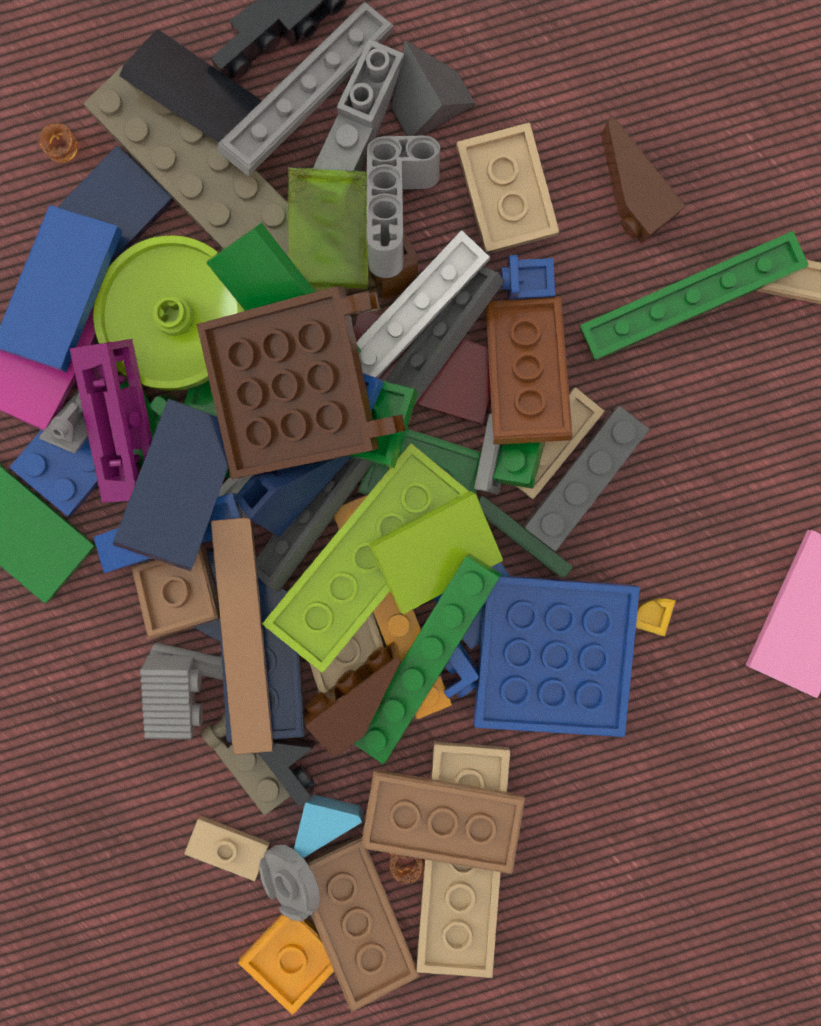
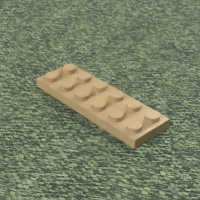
(460, 900)

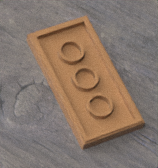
(443, 821)
(359, 925)

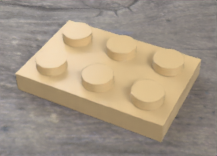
(507, 188)

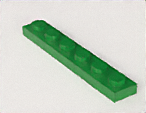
(694, 296)
(429, 656)

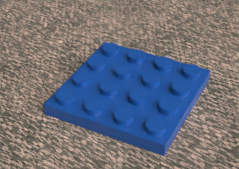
(556, 656)

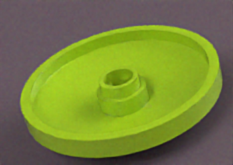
(157, 299)

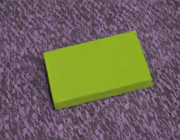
(428, 551)

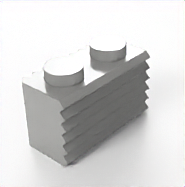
(170, 697)

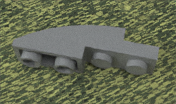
(361, 108)

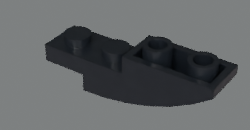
(263, 23)

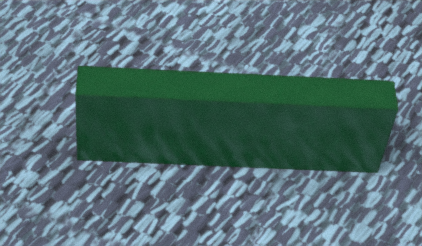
(524, 538)

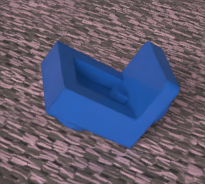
(528, 278)

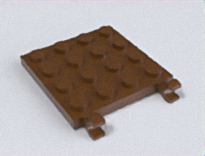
(291, 382)

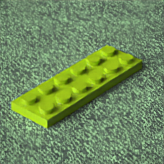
(344, 579)

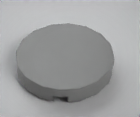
(290, 881)

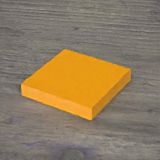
(288, 961)

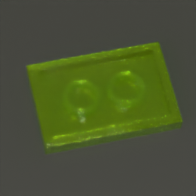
(328, 226)

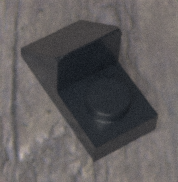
(282, 761)

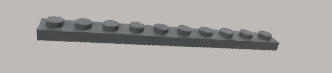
(415, 371)

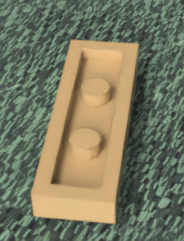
(583, 416)

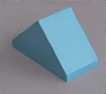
(323, 822)

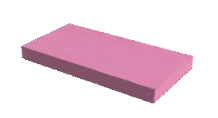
(792, 632)

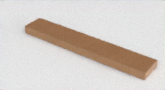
(242, 635)

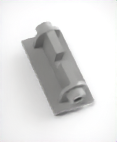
(68, 427)

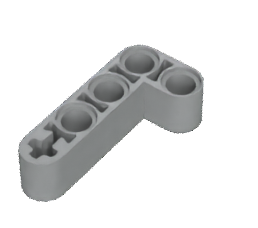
(392, 166)

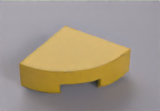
(655, 615)

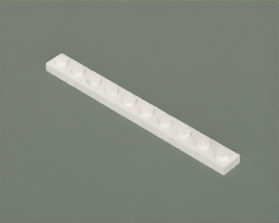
(410, 314)

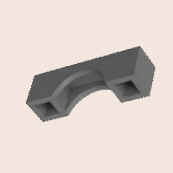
(586, 478)

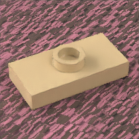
(226, 848)

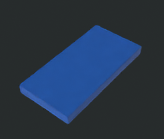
(58, 287)

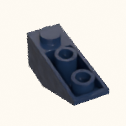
(280, 495)

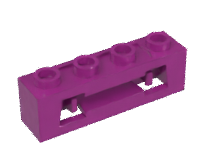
(113, 416)

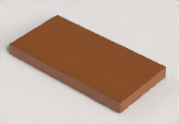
(528, 371)

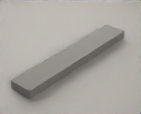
(303, 90)

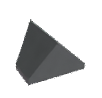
(427, 93)

